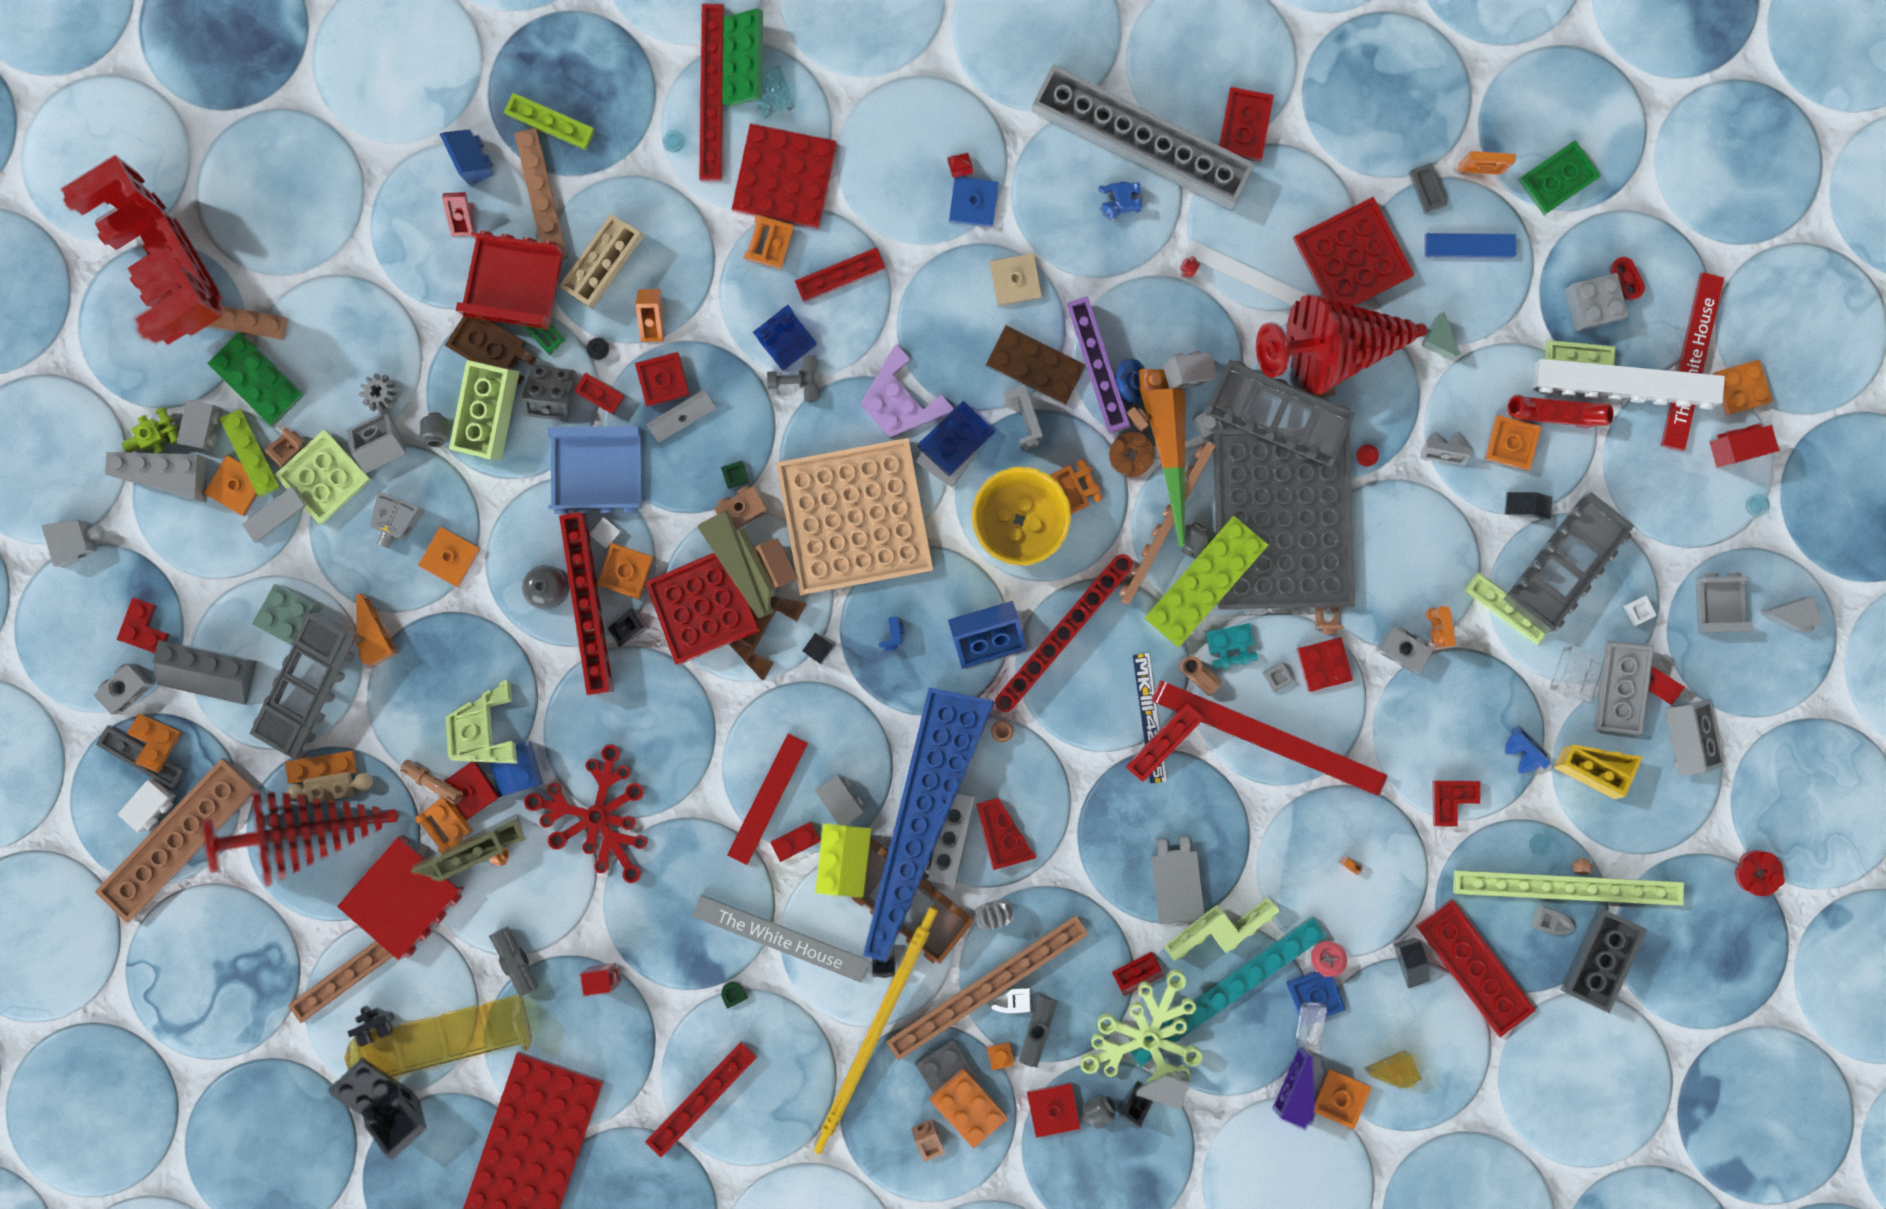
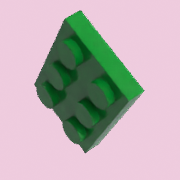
(1559, 177)

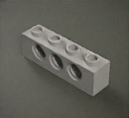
(947, 874)

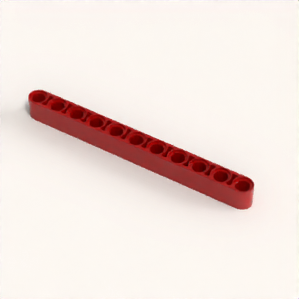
(1273, 739)

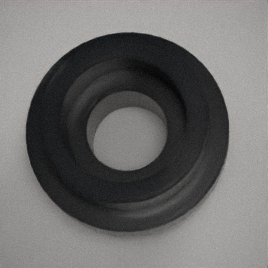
(602, 353)

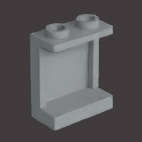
(1020, 396)
(1721, 603)

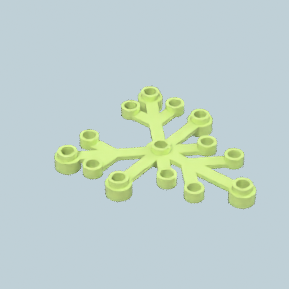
(1160, 1014)

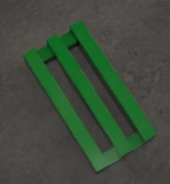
(554, 344)

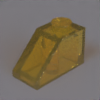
(1396, 1070)

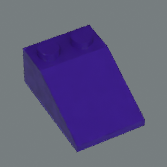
(1296, 1097)

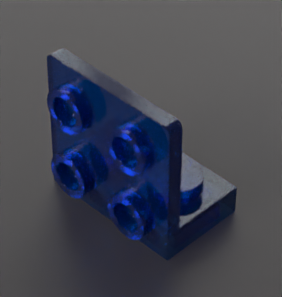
(784, 338)

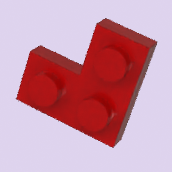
(136, 628)
(1448, 795)

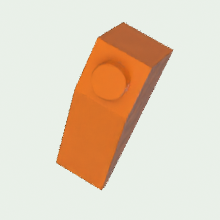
(377, 643)

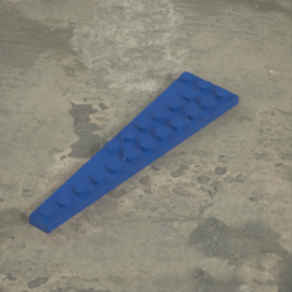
(939, 762)

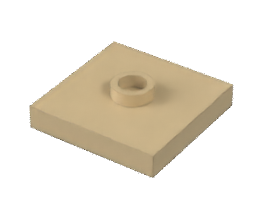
(1015, 279)

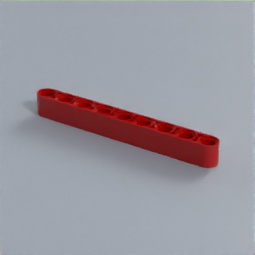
(1067, 622)

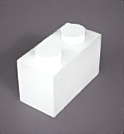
(147, 806)

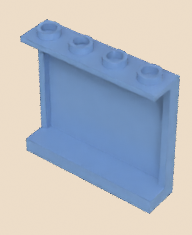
(596, 469)

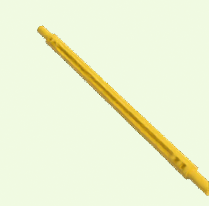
(875, 1030)

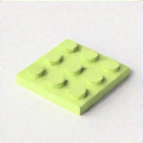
(323, 476)

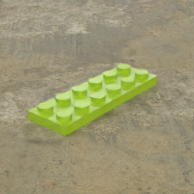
(1206, 581)

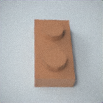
(1138, 418)

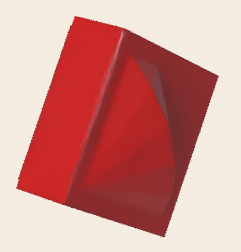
(960, 165)

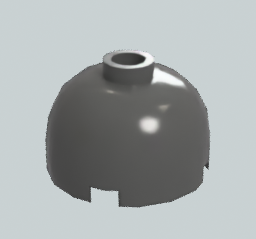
(545, 587)

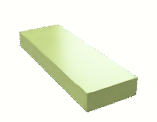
(1580, 352)

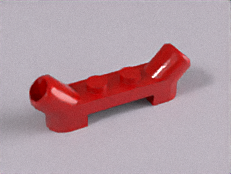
(1560, 411)

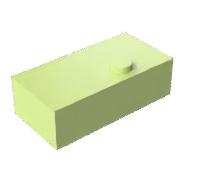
(484, 410)

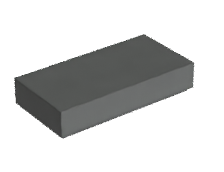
(1427, 188)

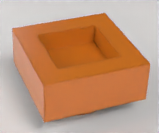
(1000, 1055)

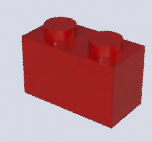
(600, 979)

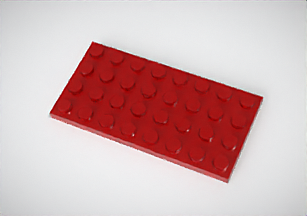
(534, 1137)

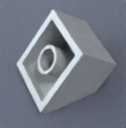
(376, 442)

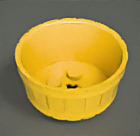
(1030, 495)

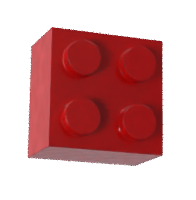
(1743, 444)

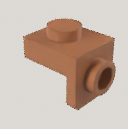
(284, 447)

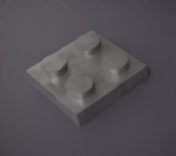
(943, 1065)

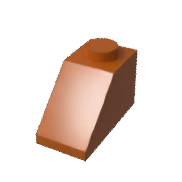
(650, 315)

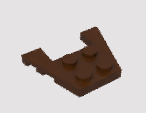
(746, 646)

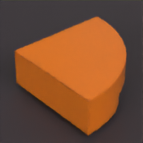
(1350, 865)

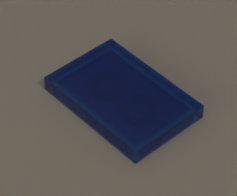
(956, 438)

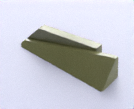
(472, 850)

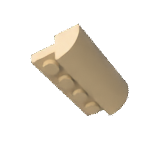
(601, 261)

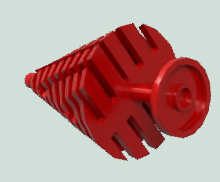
(1330, 342)
(276, 834)

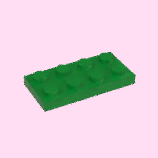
(742, 57)
(255, 379)

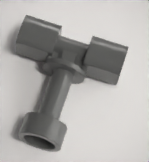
(805, 379)

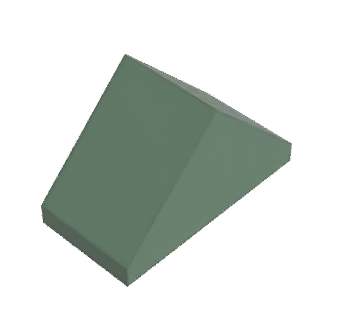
(1440, 338)

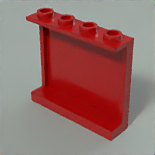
(512, 280)
(398, 904)

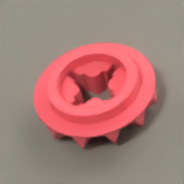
(1333, 951)

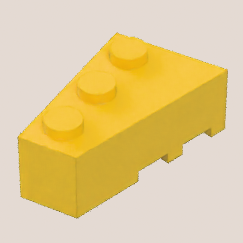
(1599, 769)

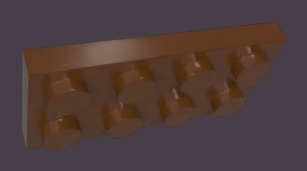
(1035, 365)

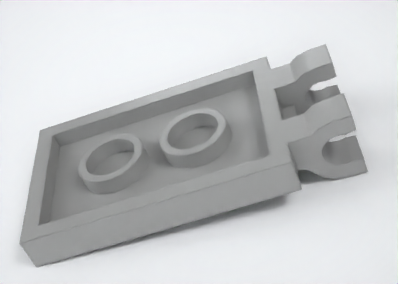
(1177, 882)

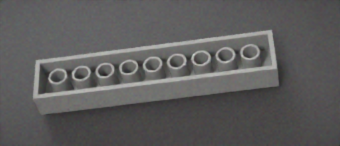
(1142, 137)

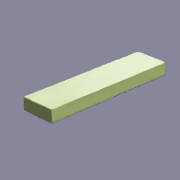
(1492, 598)

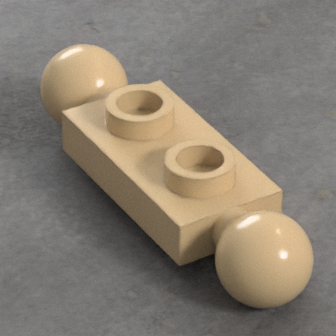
(331, 786)

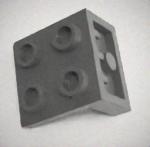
(548, 392)

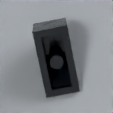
(1412, 962)

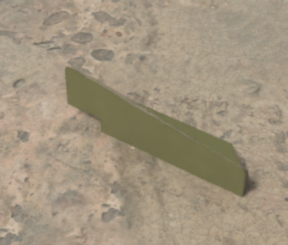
(740, 561)

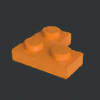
(159, 741)

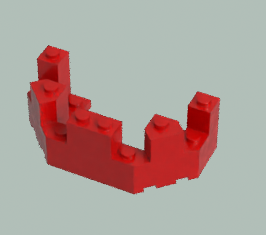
(172, 273)

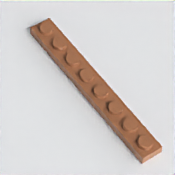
(1161, 531)

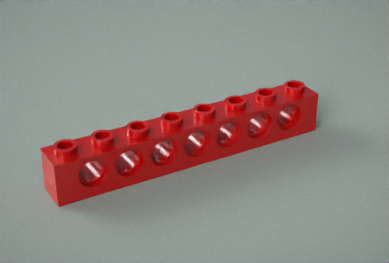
(586, 603)

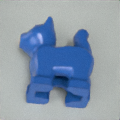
(1123, 199)

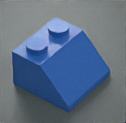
(468, 156)
(520, 775)

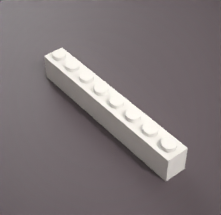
(1628, 382)

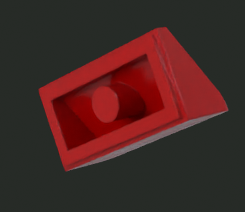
(1138, 971)

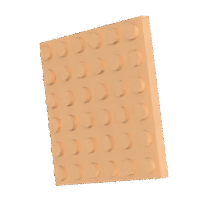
(854, 516)

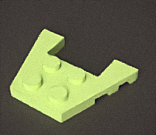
(471, 730)

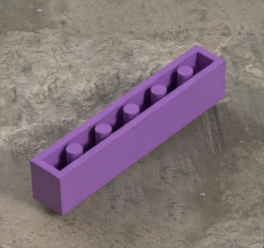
(1098, 365)

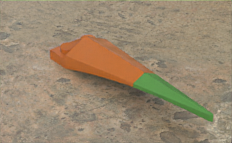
(1167, 419)

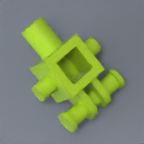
(151, 433)

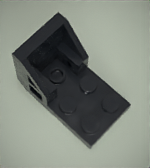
(387, 1106)

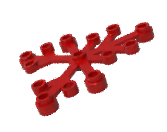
(610, 838)

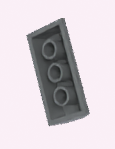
(203, 671)

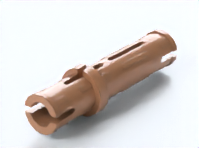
(423, 777)

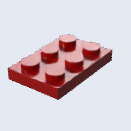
(1246, 123)

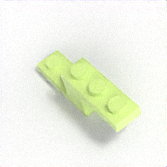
(1221, 929)

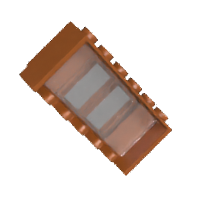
(948, 923)

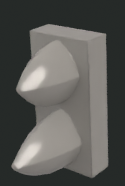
(1453, 453)

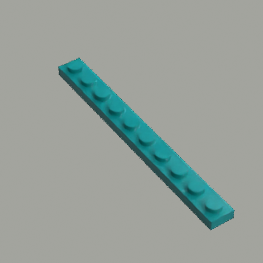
(1242, 981)

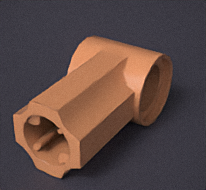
(1200, 675)

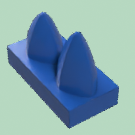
(1535, 755)

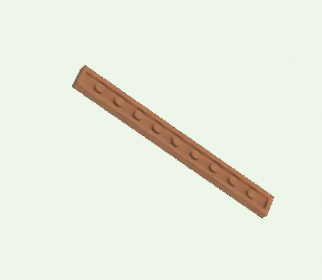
(986, 987)

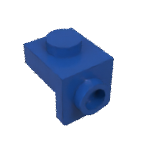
(897, 630)

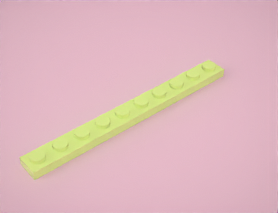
(1568, 887)

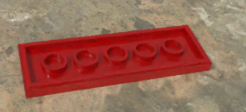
(1475, 968)

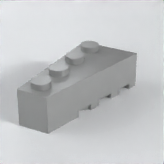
(171, 473)

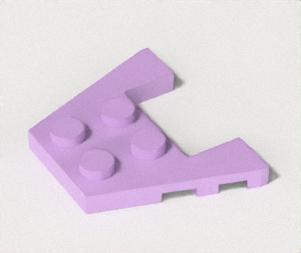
(893, 406)

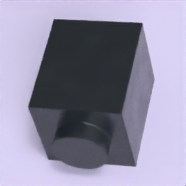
(818, 648)

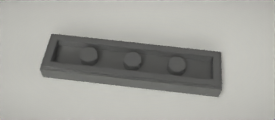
(129, 749)

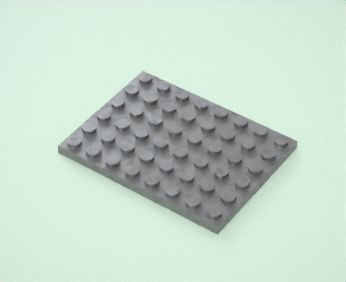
(1297, 511)

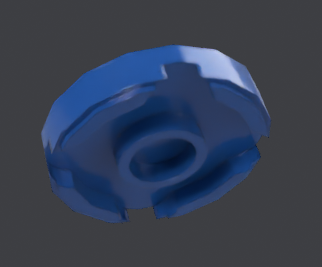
(1128, 380)

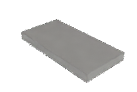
(1624, 687)

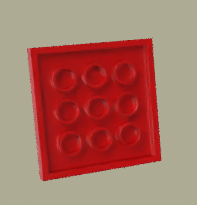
(784, 176)
(1353, 255)
(700, 608)

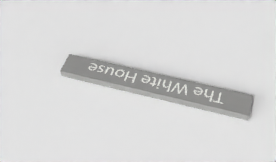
(781, 938)

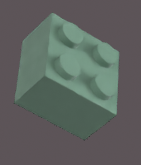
(284, 613)

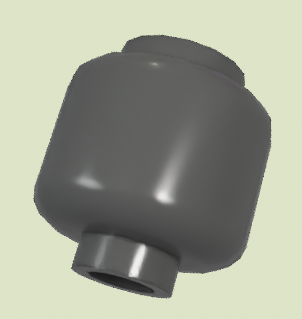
(434, 429)
(1196, 539)
(1099, 1111)

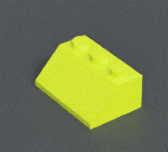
(843, 860)

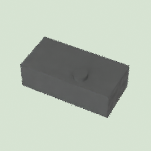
(1603, 959)

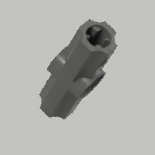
(513, 961)
(1033, 1044)

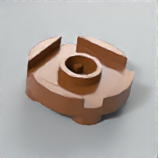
(1137, 443)

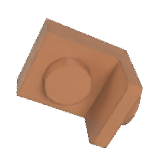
(927, 1140)

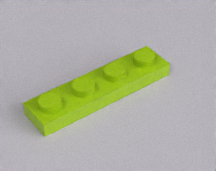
(549, 121)
(249, 453)

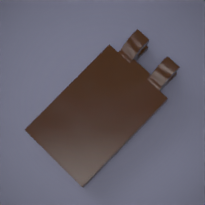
(489, 344)

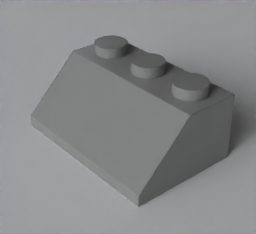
(1694, 737)

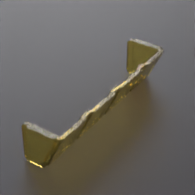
(447, 1037)

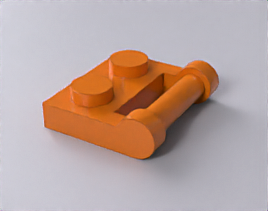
(775, 245)
(1442, 627)
(448, 819)

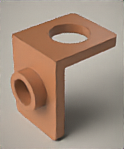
(1328, 627)

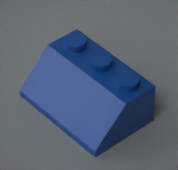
(987, 634)

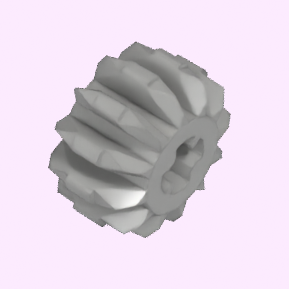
(371, 395)
(994, 914)

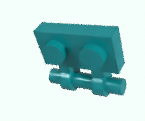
(1231, 638)

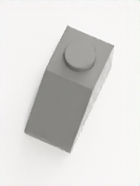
(1795, 615)
(1166, 1089)

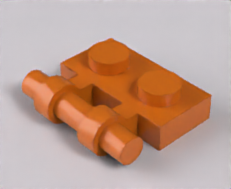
(1069, 482)

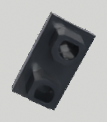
(382, 1024)

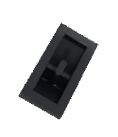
(1528, 505)
(627, 627)
(1134, 1107)

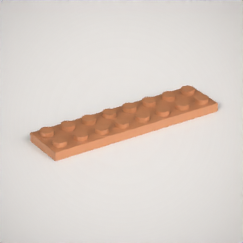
(174, 841)

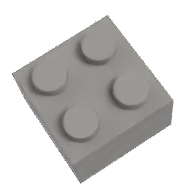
(1596, 302)

